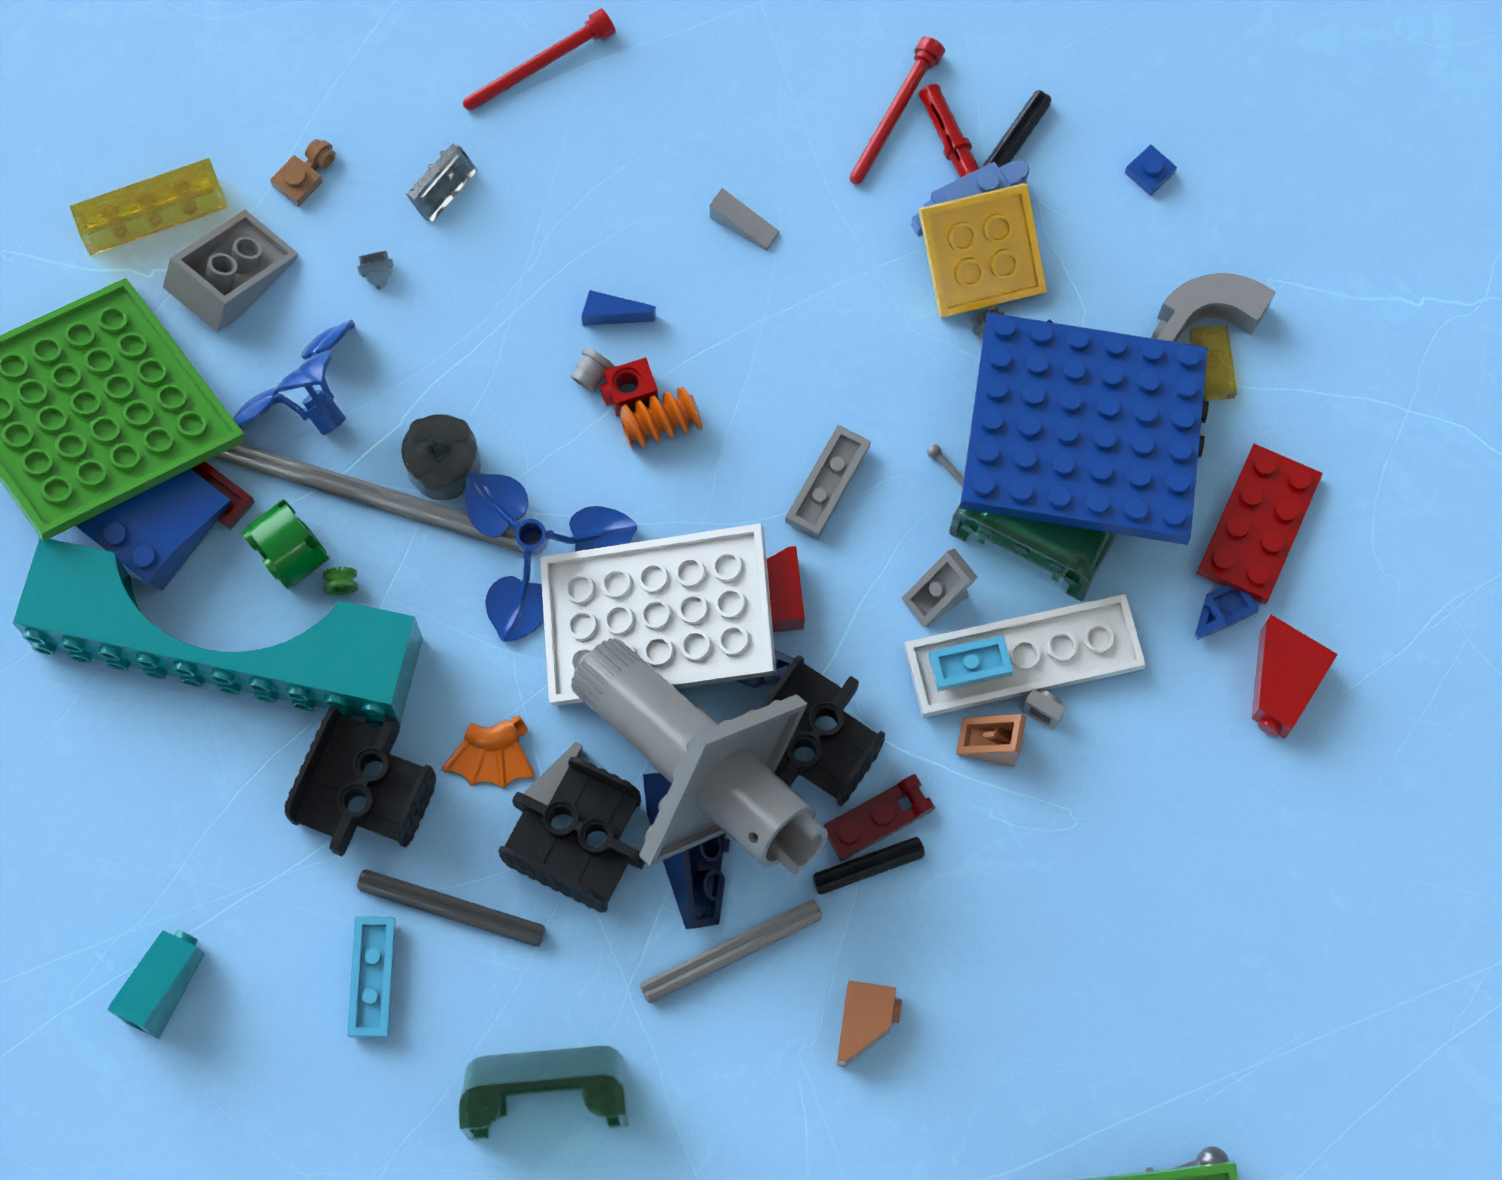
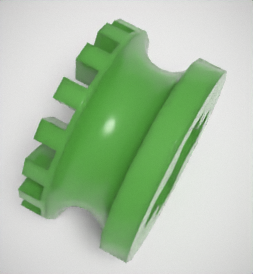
(340, 581)

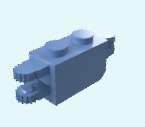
(977, 182)

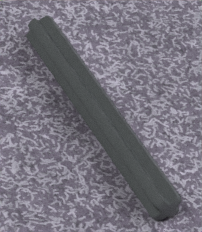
(451, 907)

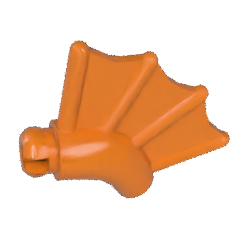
(492, 754)

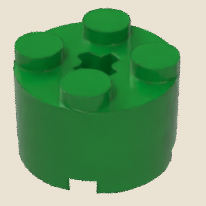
(285, 544)

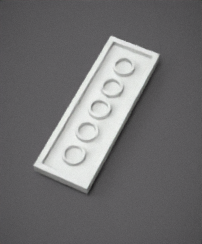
(1044, 650)

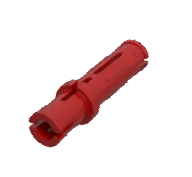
(956, 146)

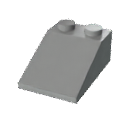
(228, 269)

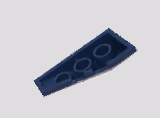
(694, 872)

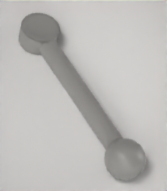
(934, 452)

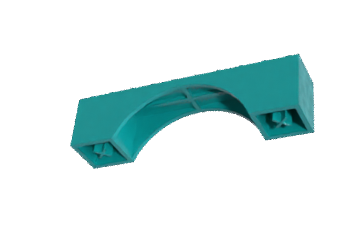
(350, 660)

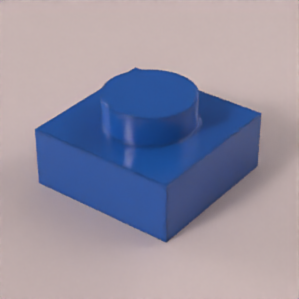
(1150, 170)

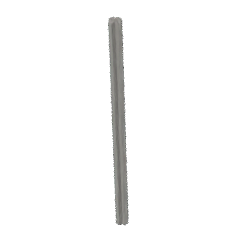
(362, 492)

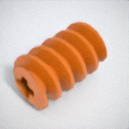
(659, 417)

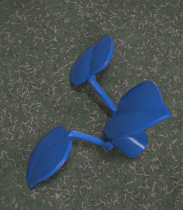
(319, 405)
(496, 504)

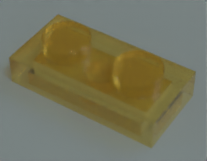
(1219, 372)

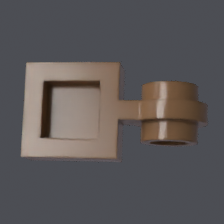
(299, 179)

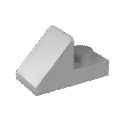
(940, 588)

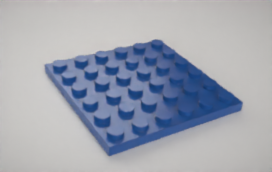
(1085, 428)

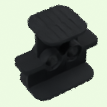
(840, 753)
(336, 775)
(562, 856)

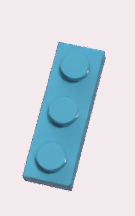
(371, 977)

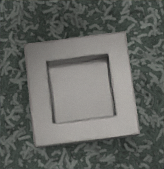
(1044, 708)

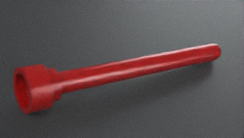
(596, 27)
(927, 54)

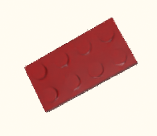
(1259, 523)

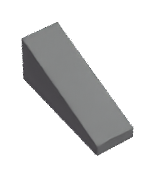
(742, 220)
(548, 782)

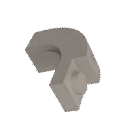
(1213, 296)

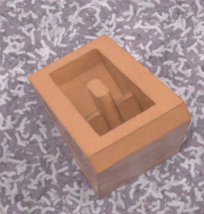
(992, 738)

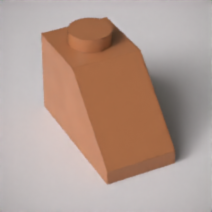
(866, 1018)

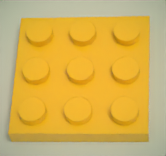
(982, 250)

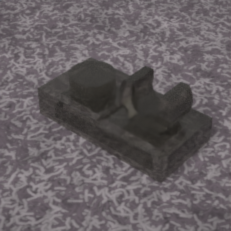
(441, 182)

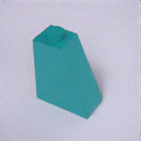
(158, 983)

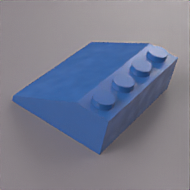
(159, 526)

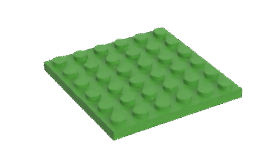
(100, 409)

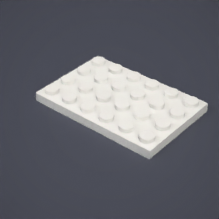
(680, 602)

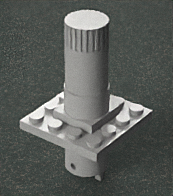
(717, 771)

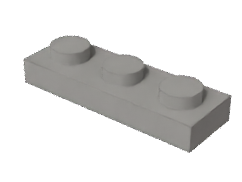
(827, 481)

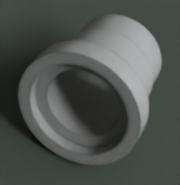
(590, 369)

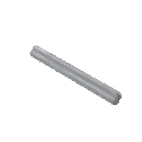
(730, 951)

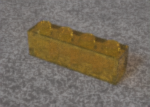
(148, 206)

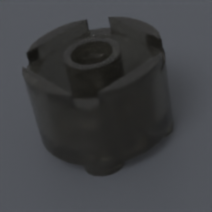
(435, 437)

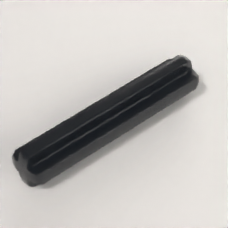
(1020, 129)
(868, 865)

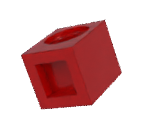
(633, 373)

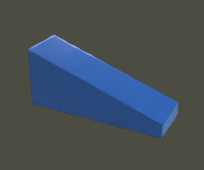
(609, 309)

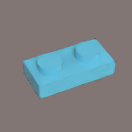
(970, 663)

